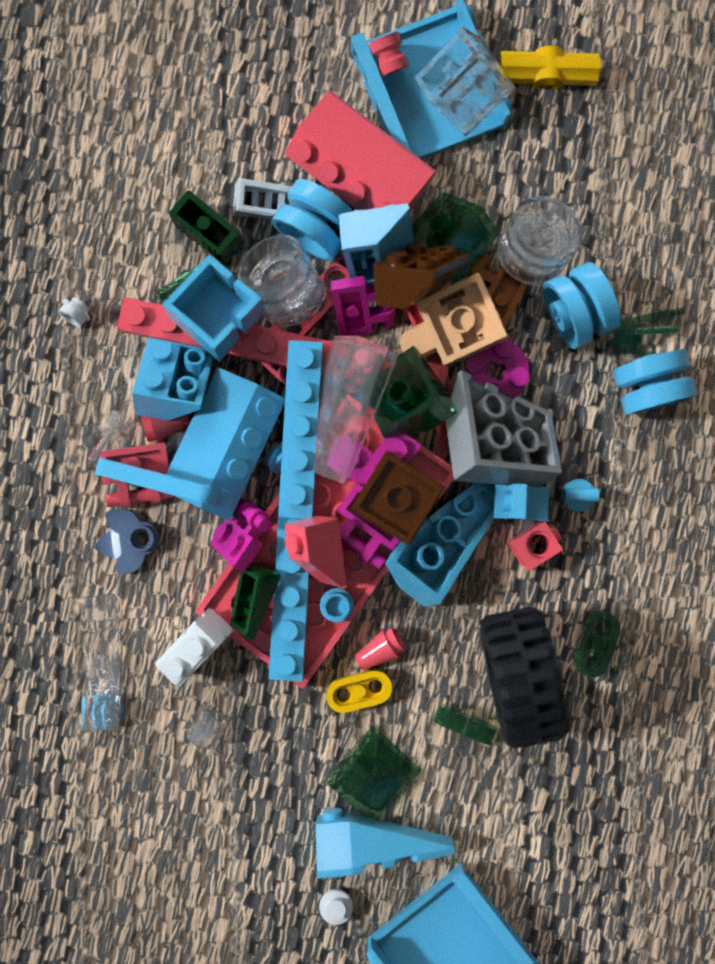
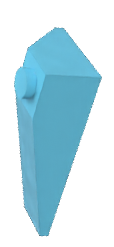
(443, 545)
(353, 840)

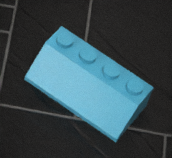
(226, 438)

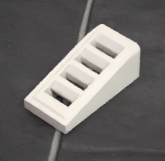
(255, 187)

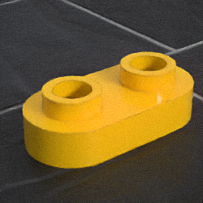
(359, 691)

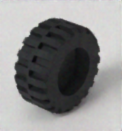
(524, 677)

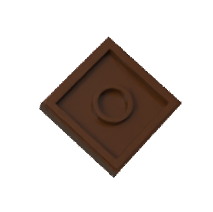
(397, 498)

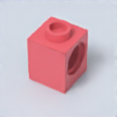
(521, 548)

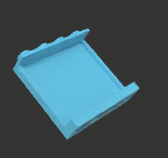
(398, 97)
(449, 926)

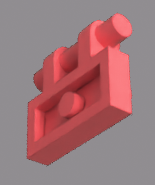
(148, 457)

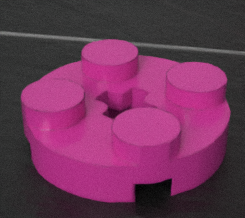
(505, 353)

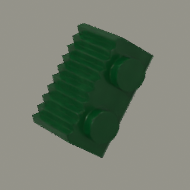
(206, 227)

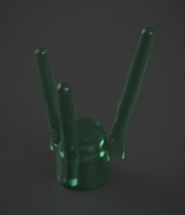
(630, 331)

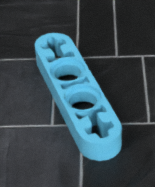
(158, 482)

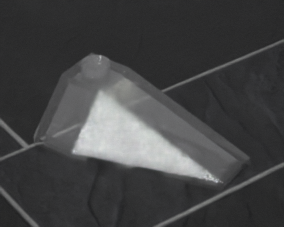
(349, 396)

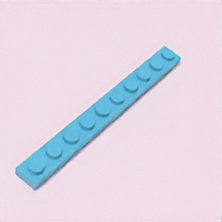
(295, 504)

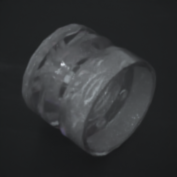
(283, 279)

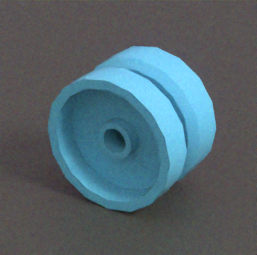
(312, 219)
(581, 305)
(655, 381)

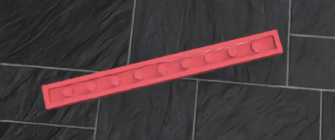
(257, 344)

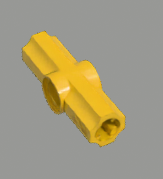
(551, 67)

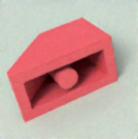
(317, 548)

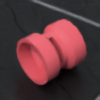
(390, 57)

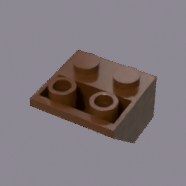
(414, 273)

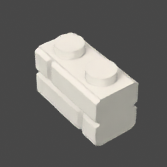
(194, 647)

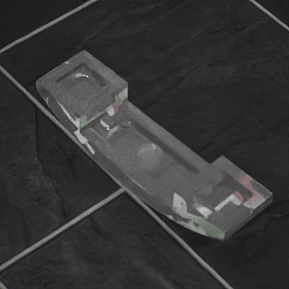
(103, 663)

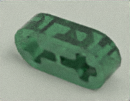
(465, 724)

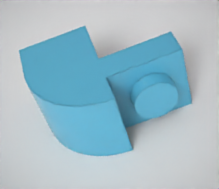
(521, 502)

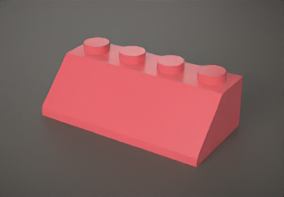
(357, 157)

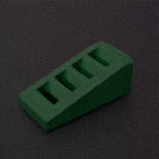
(253, 597)

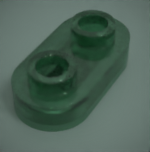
(599, 644)

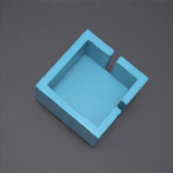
(210, 310)

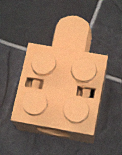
(458, 325)

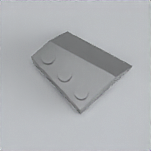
(500, 437)

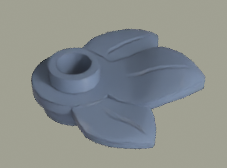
(123, 540)

